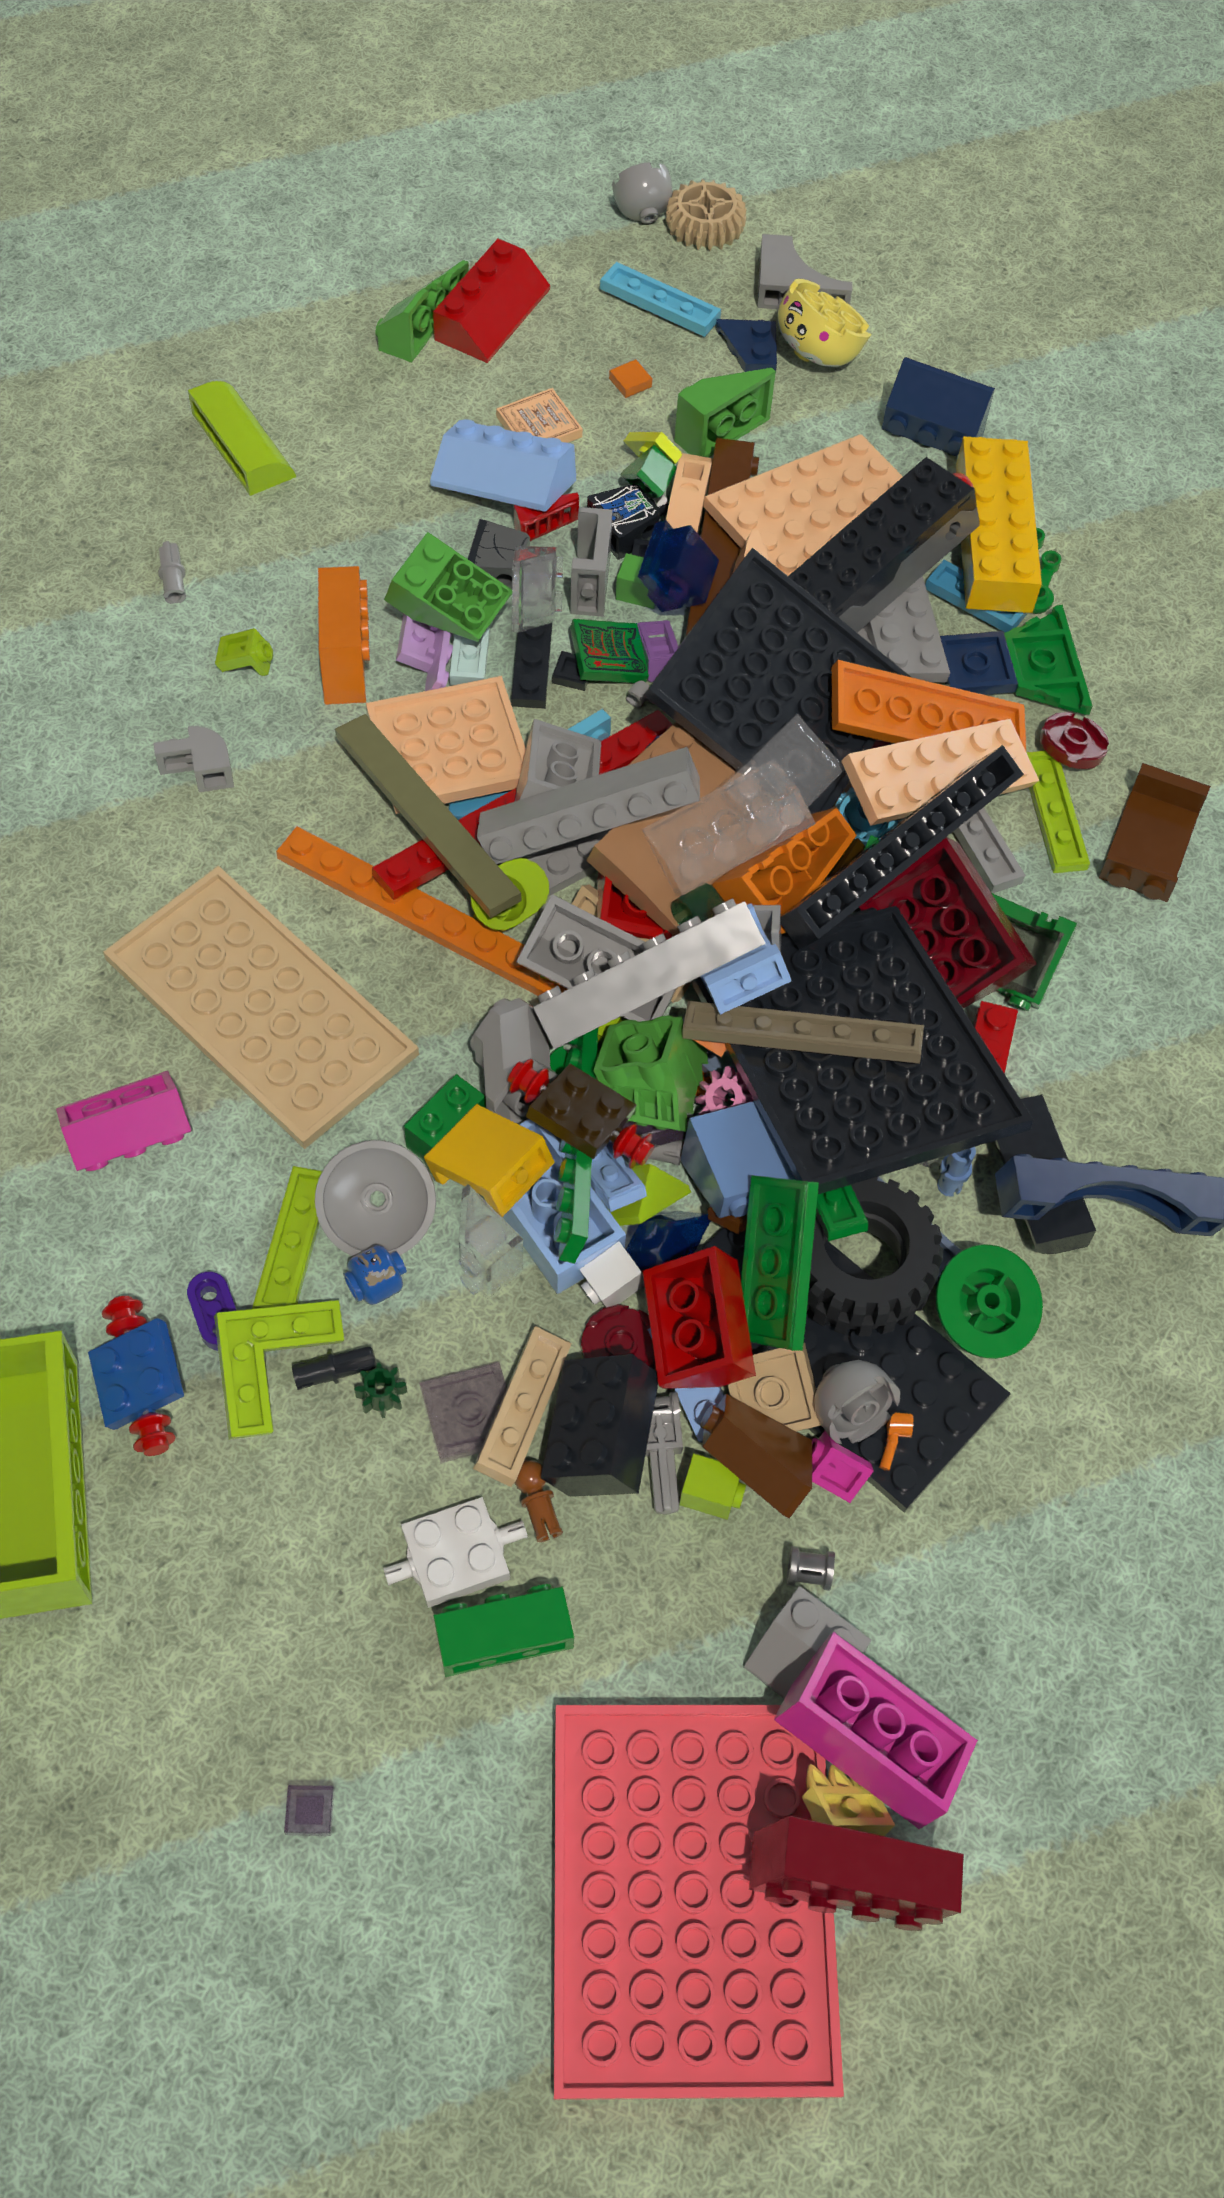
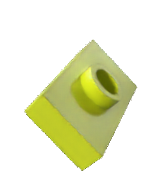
(642, 441)

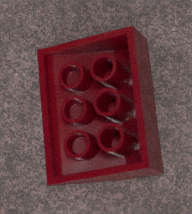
(957, 922)

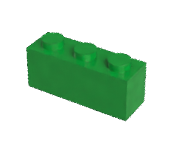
(503, 1630)

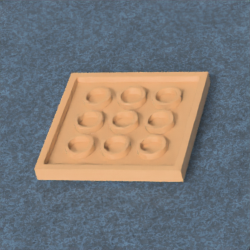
(456, 737)

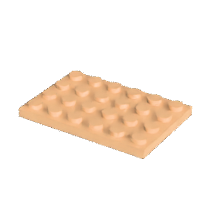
(804, 500)

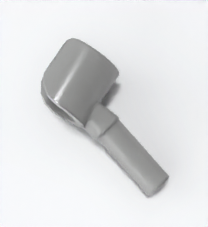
(636, 694)

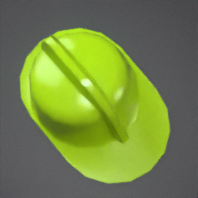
(534, 890)

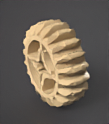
(706, 214)

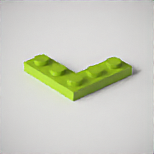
(241, 1348)

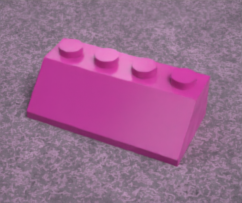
(877, 1731)

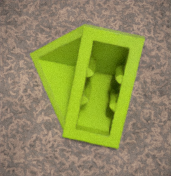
(661, 1192)

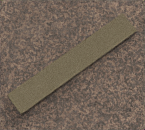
(804, 1032)

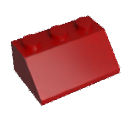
(698, 1321)

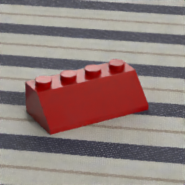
(490, 301)

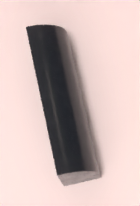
(1069, 1224)

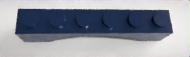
(1182, 1201)

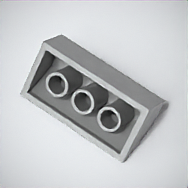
(573, 942)

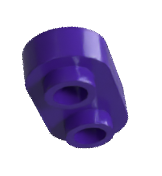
(205, 1310)

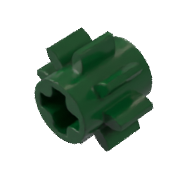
(385, 1401)

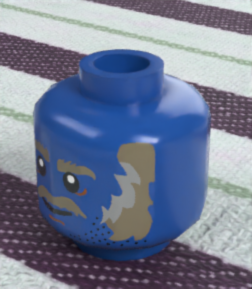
(375, 1275)

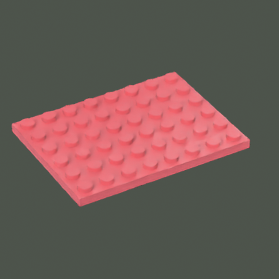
(661, 1951)

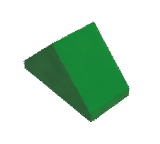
(651, 472)

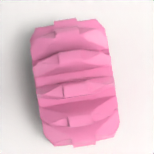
(720, 1086)

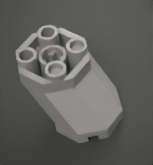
(502, 1040)

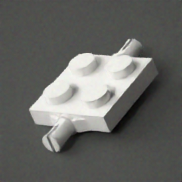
(455, 1552)

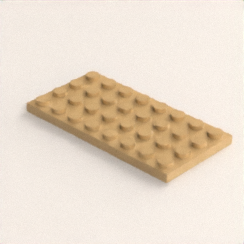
(261, 1006)

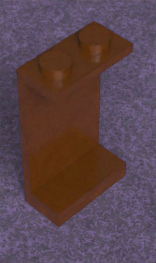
(1154, 832)

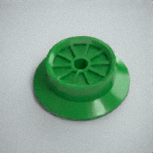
(989, 1301)

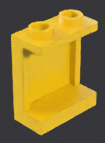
(491, 1156)

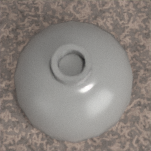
(643, 192)
(854, 1400)

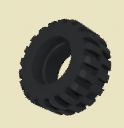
(882, 1301)

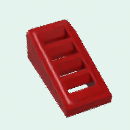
(538, 523)

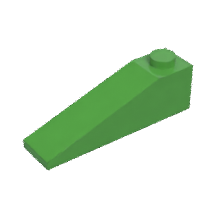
(410, 321)

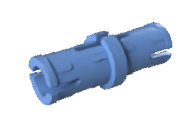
(954, 1171)

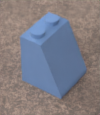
(726, 1150)

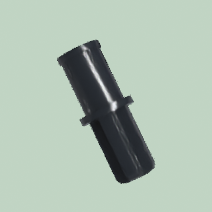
(333, 1367)

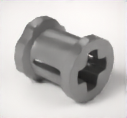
(810, 1568)

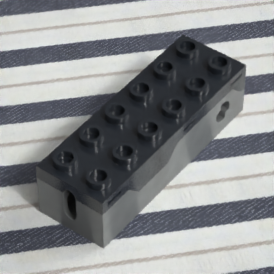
(891, 543)

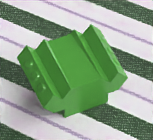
(653, 1069)

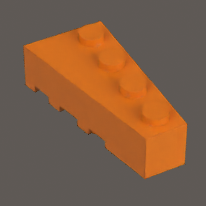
(343, 634)
(791, 867)

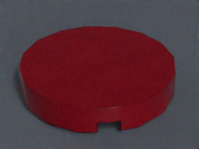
(1074, 741)
(608, 1325)

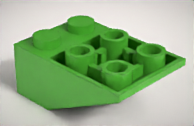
(446, 590)

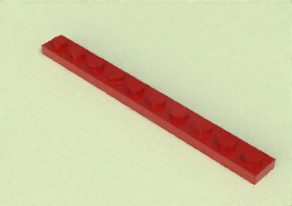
(420, 863)

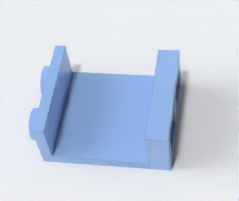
(747, 975)

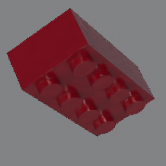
(856, 1873)

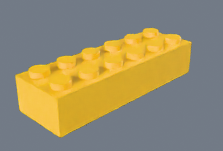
(1003, 551)

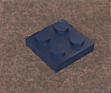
(979, 663)

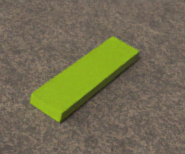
(1057, 815)
(291, 1242)

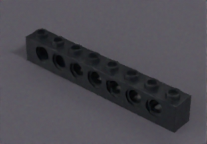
(900, 847)

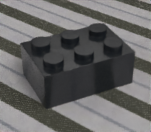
(600, 1426)

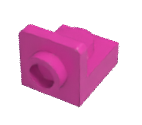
(838, 1468)

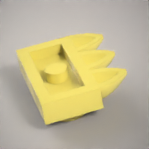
(844, 1802)

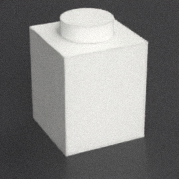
(612, 1277)

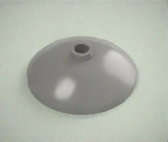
(346, 1204)

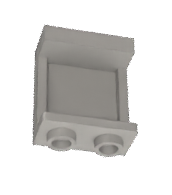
(592, 563)

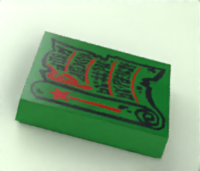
(609, 651)

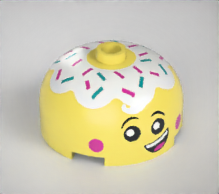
(820, 325)

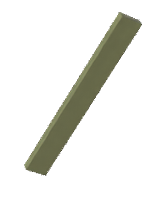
(428, 816)

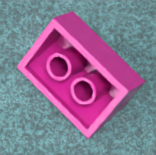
(123, 1121)

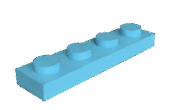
(660, 299)

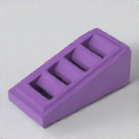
(657, 649)

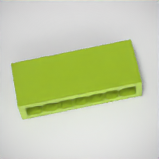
(239, 437)

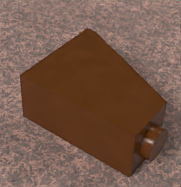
(760, 1453)

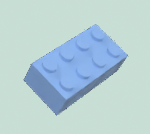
(536, 1220)

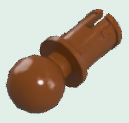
(538, 1501)

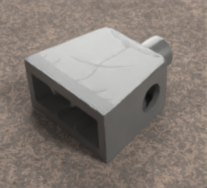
(495, 548)

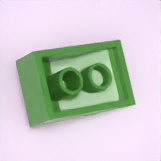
(722, 409)

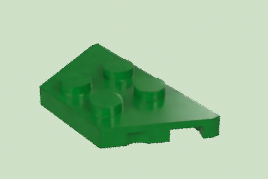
(1048, 663)

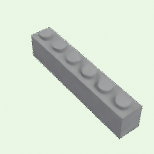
(589, 806)
(649, 974)

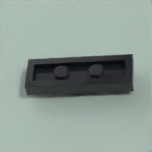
(532, 667)

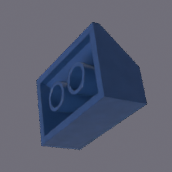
(936, 407)

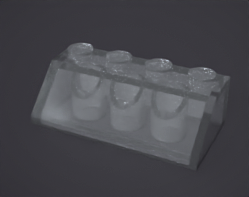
(728, 827)

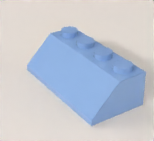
(504, 465)

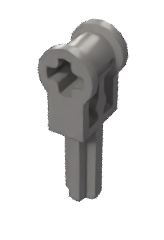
(663, 1443)

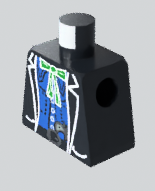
(632, 515)

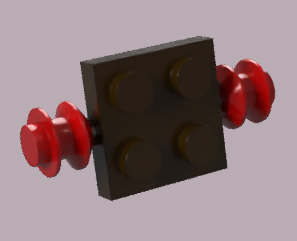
(581, 1111)

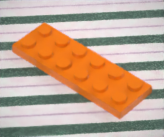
(908, 708)

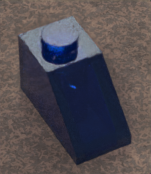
(667, 1238)

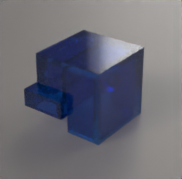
(677, 567)

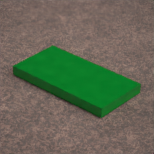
(778, 1260)

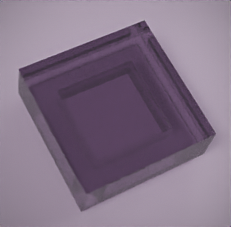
(309, 1810)

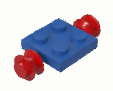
(136, 1375)

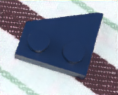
(750, 342)

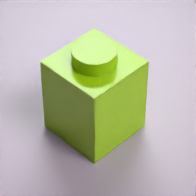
(711, 1488)

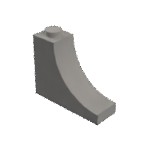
(782, 265)

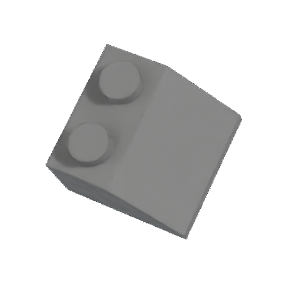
(796, 1638)

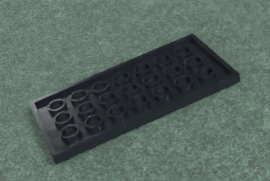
(936, 1384)

